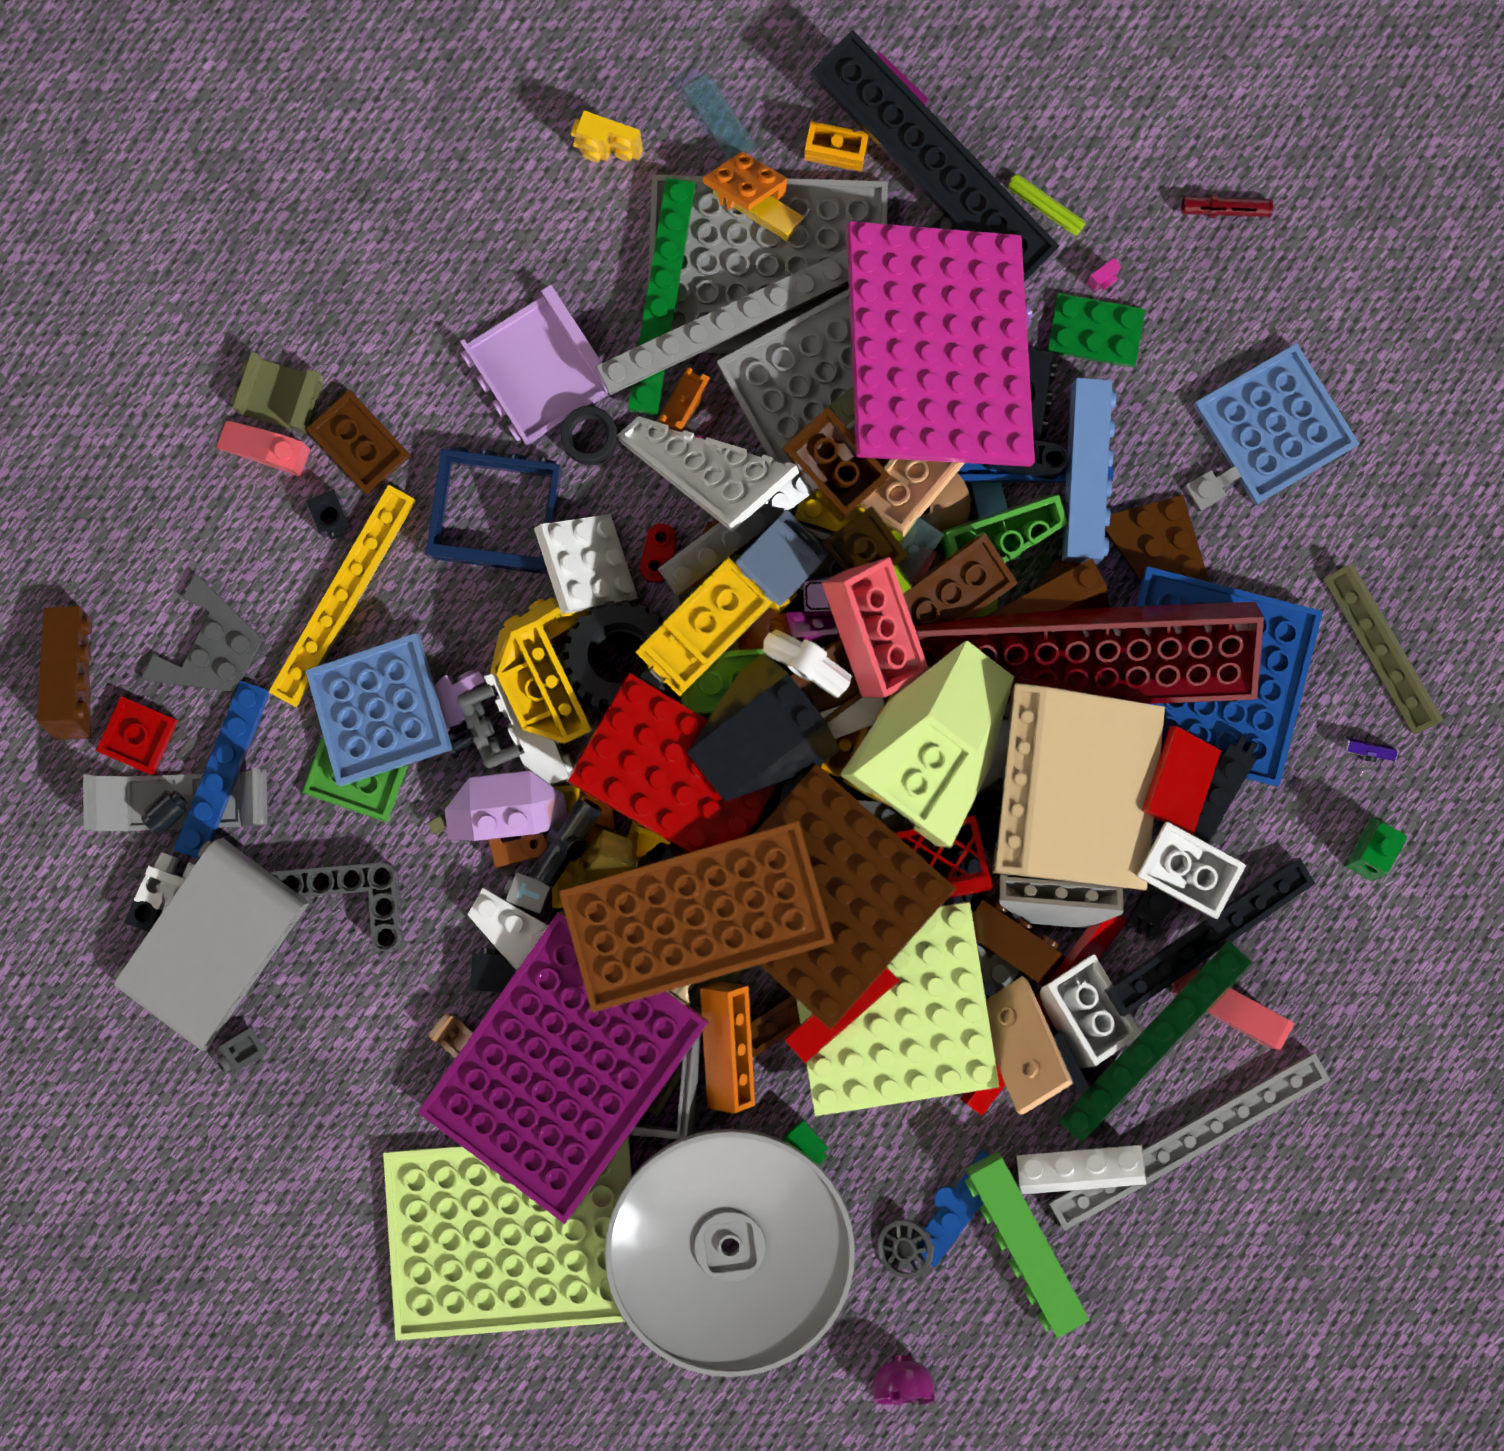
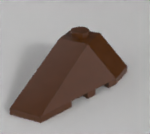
(1073, 589)

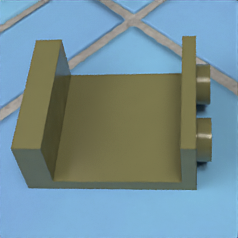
(277, 394)

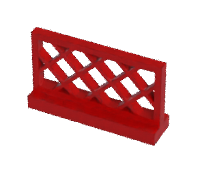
(966, 883)

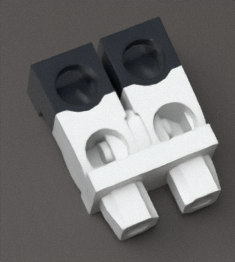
(156, 892)

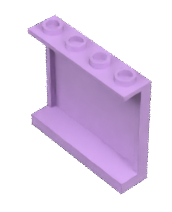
(536, 367)

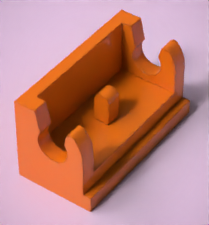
(685, 400)

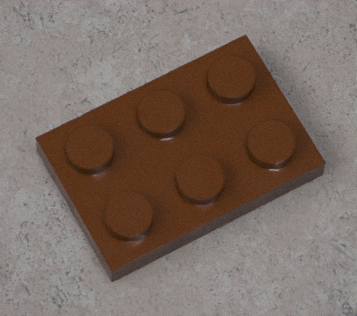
(358, 442)

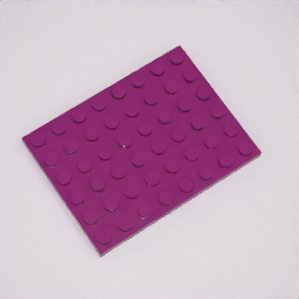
(551, 1085)

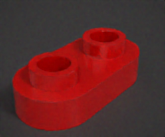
(657, 551)

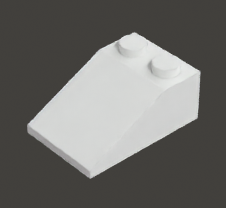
(1191, 870)

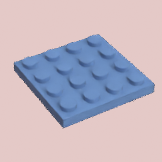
(1276, 424)
(378, 710)

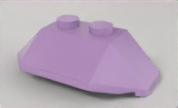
(504, 807)

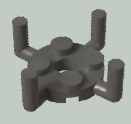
(483, 728)

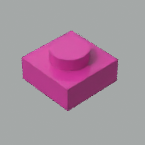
(1104, 276)

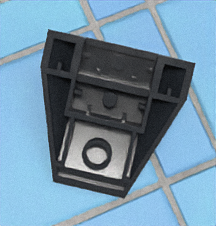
(761, 733)

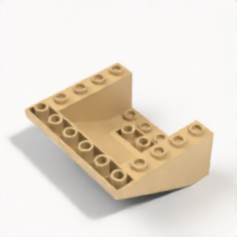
(1077, 787)

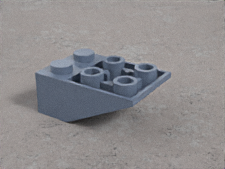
(782, 558)

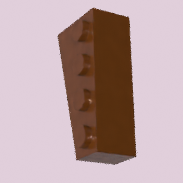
(65, 673)

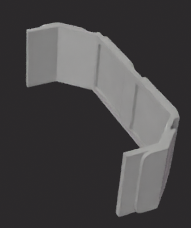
(120, 801)

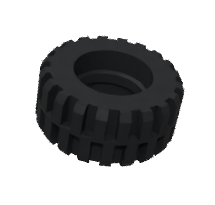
(595, 632)

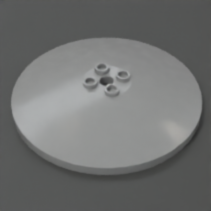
(718, 1306)

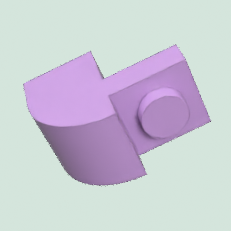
(449, 693)

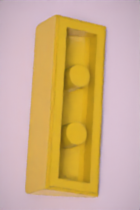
(772, 216)

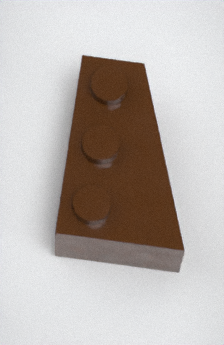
(1015, 942)

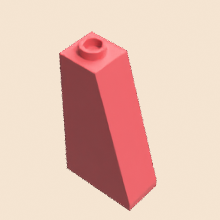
(1245, 1016)

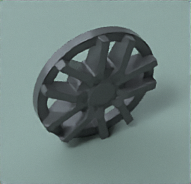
(905, 1248)

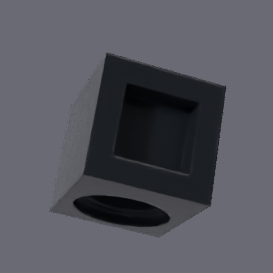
(320, 506)

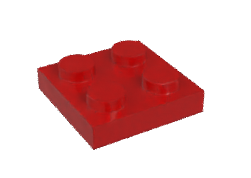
(137, 735)

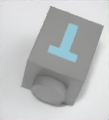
(527, 892)

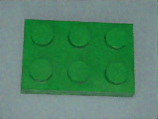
(1096, 330)

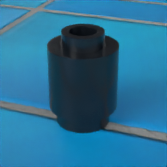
(164, 811)

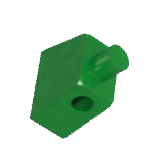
(1376, 848)

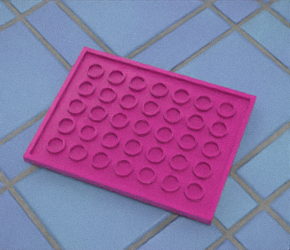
(939, 345)

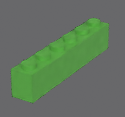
(1027, 1245)

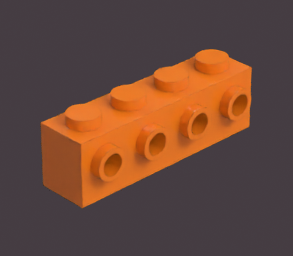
(727, 1048)

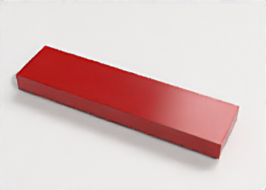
(815, 1035)

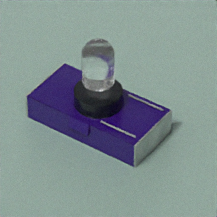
(1369, 752)

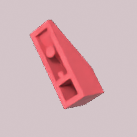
(264, 447)

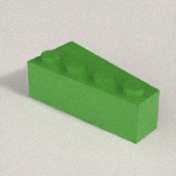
(1010, 529)

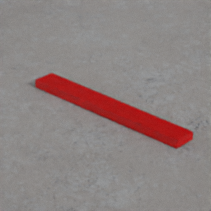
(1093, 941)

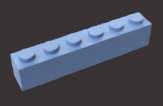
(1088, 470)

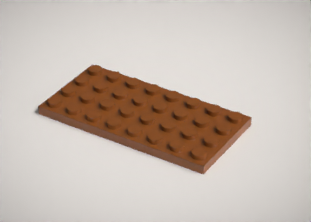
(696, 917)

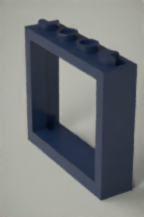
(488, 460)

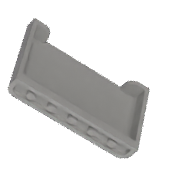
(210, 943)

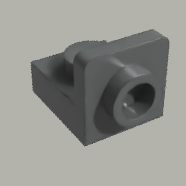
(239, 1052)

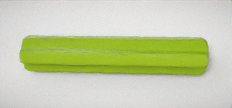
(1046, 204)

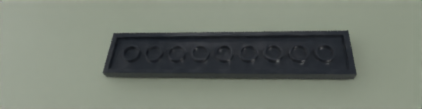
(926, 148)

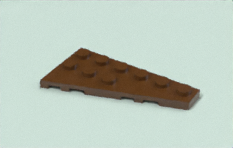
(1159, 538)

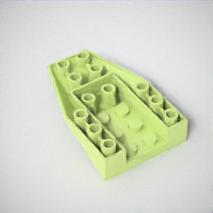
(936, 742)

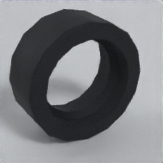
(573, 419)

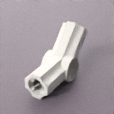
(807, 662)

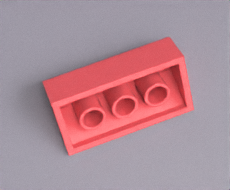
(875, 628)

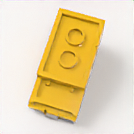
(704, 627)

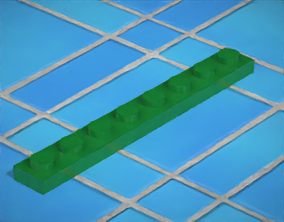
(663, 284)

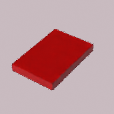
(1181, 780)

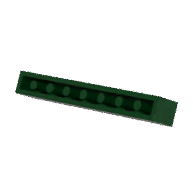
(1156, 1041)

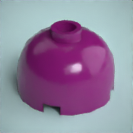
(903, 1383)

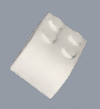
(1086, 1014)

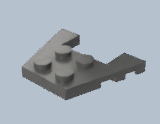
(219, 652)

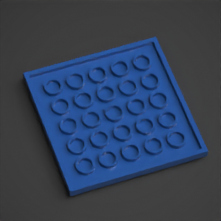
(1284, 665)

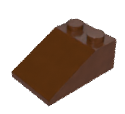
(830, 466)

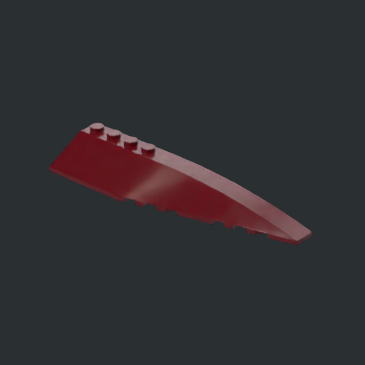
(1120, 651)

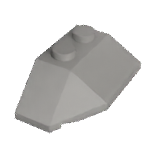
(1059, 901)

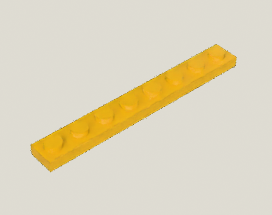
(342, 594)

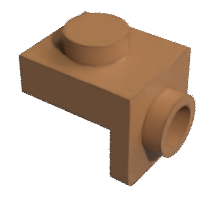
(451, 1033)

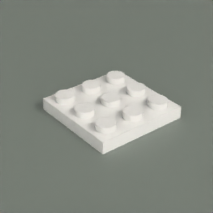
(585, 563)

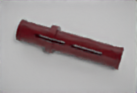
(1221, 206)

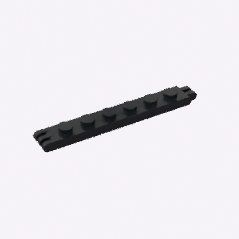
(1226, 781)

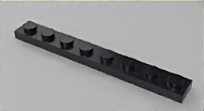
(1209, 937)

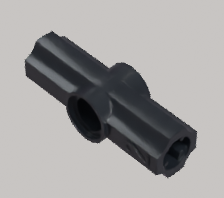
(566, 841)

